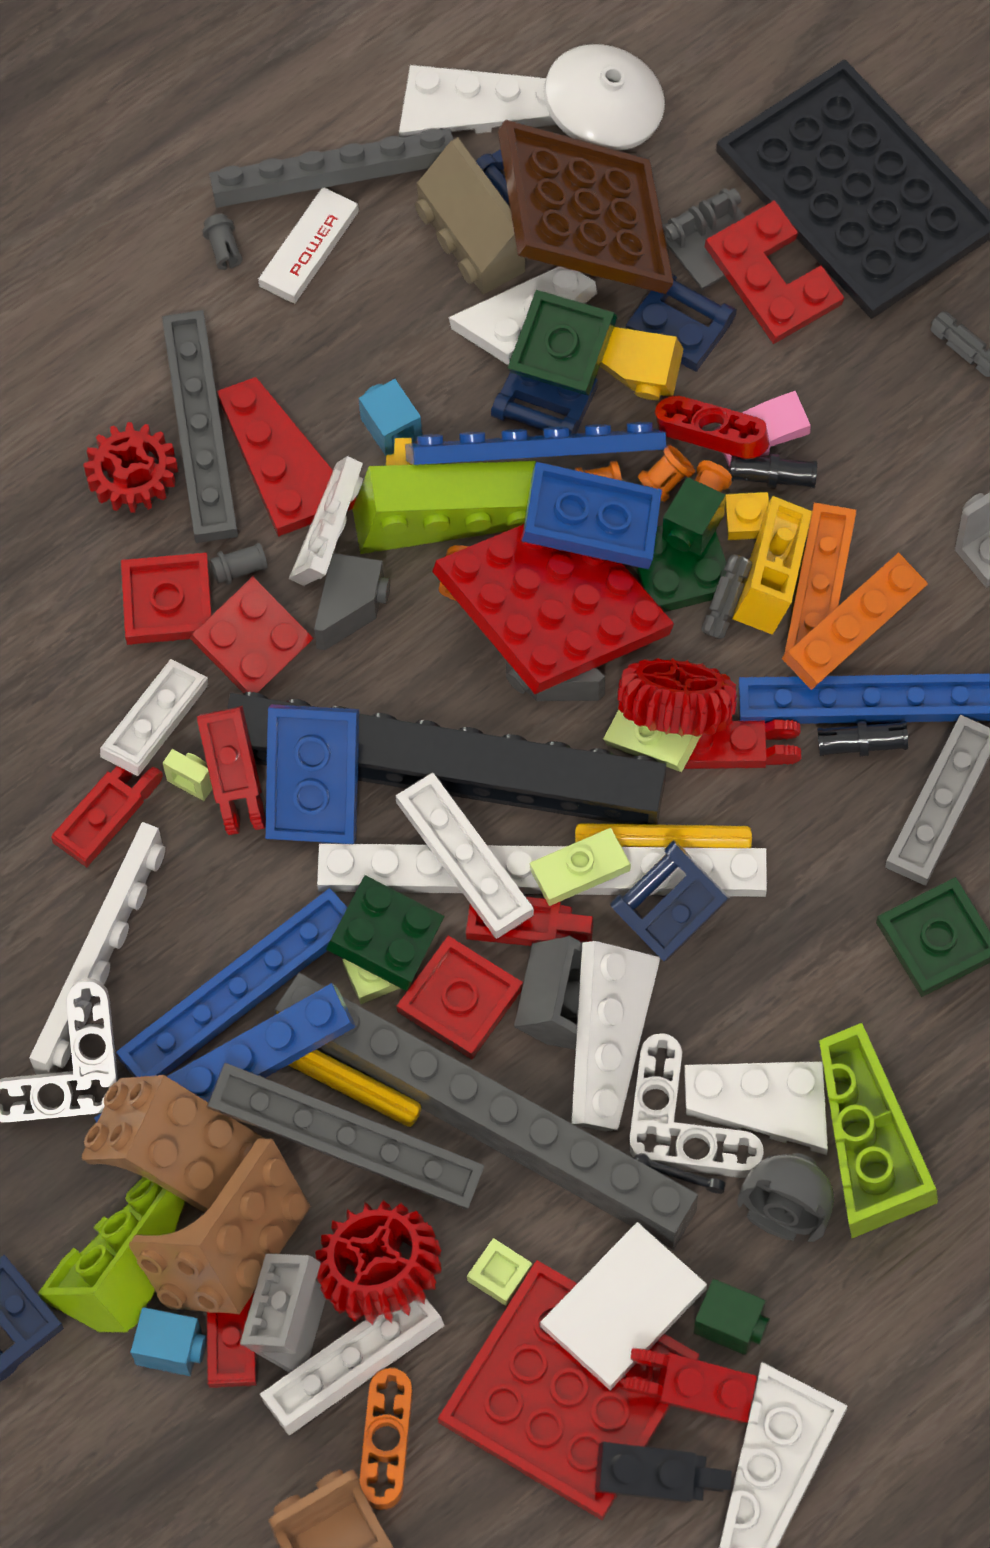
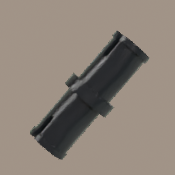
(774, 471)
(863, 738)

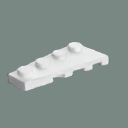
(610, 1022)
(779, 1456)

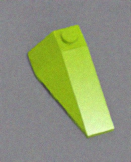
(104, 1280)

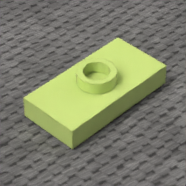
(656, 744)
(580, 866)

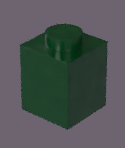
(693, 517)
(731, 1317)

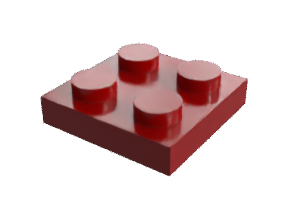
(165, 597)
(251, 637)
(460, 997)

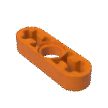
(402, 1405)

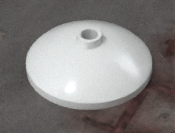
(603, 111)

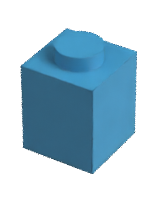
(389, 415)
(168, 1342)

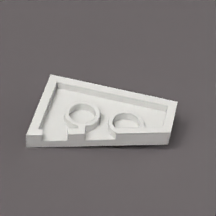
(499, 320)
(328, 522)
(763, 1097)

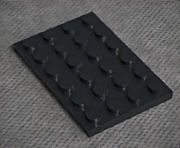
(858, 188)

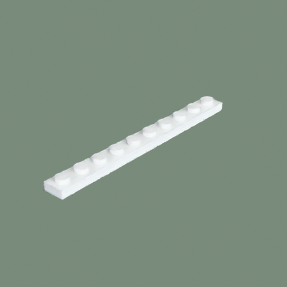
(419, 871)

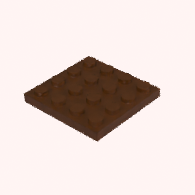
(584, 207)

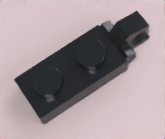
(656, 1473)

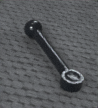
(712, 1184)

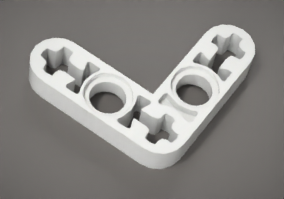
(84, 1068)
(662, 1122)

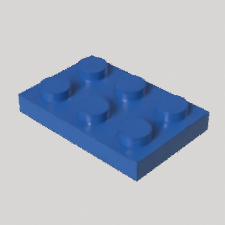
(592, 515)
(312, 774)

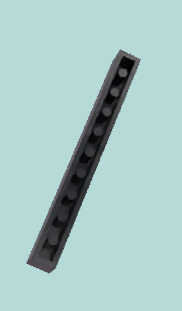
(491, 767)

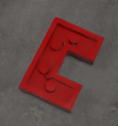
(743, 259)

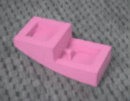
(783, 419)

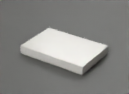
(623, 1305)

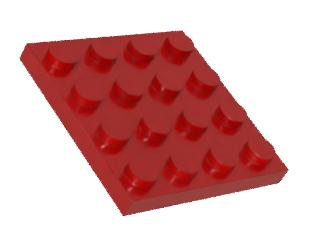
(551, 607)
(542, 1406)

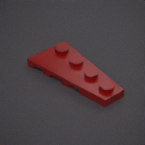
(278, 456)

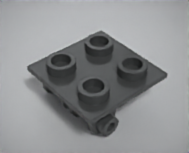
(689, 231)

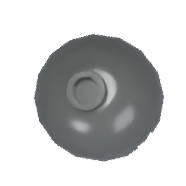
(788, 1197)

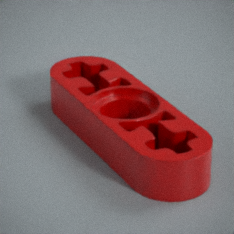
(738, 436)

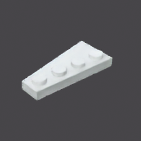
(470, 100)

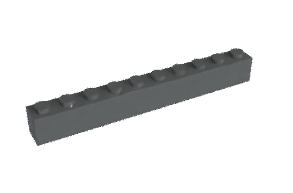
(508, 1122)

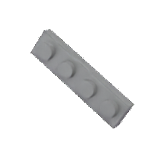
(941, 801)

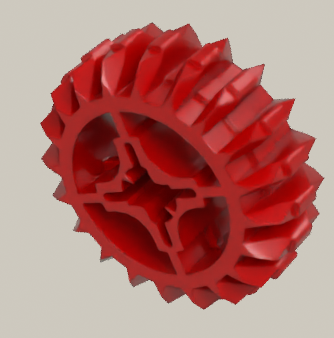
(677, 697)
(383, 1277)

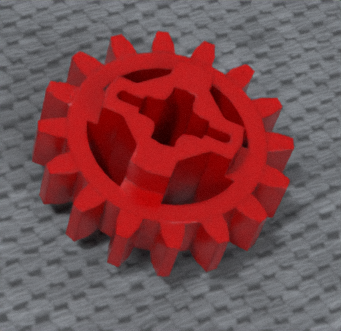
(127, 462)

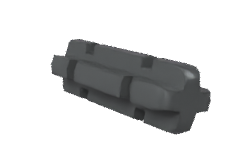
(962, 341)
(726, 596)

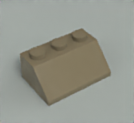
(469, 218)

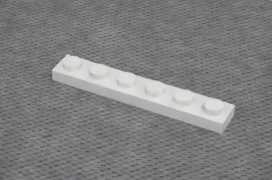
(107, 933)

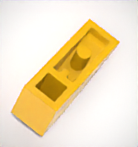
(644, 361)
(774, 566)

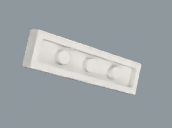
(464, 855)
(347, 1364)

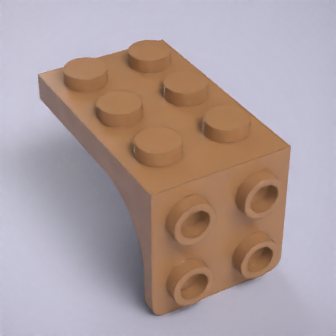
(168, 1138)
(221, 1254)
(329, 1517)

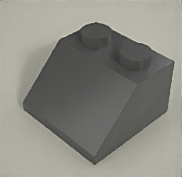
(551, 992)

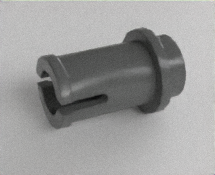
(219, 232)
(238, 563)

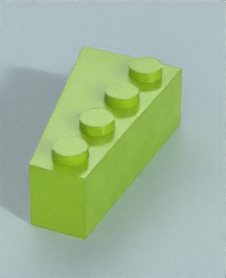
(439, 502)
(875, 1148)

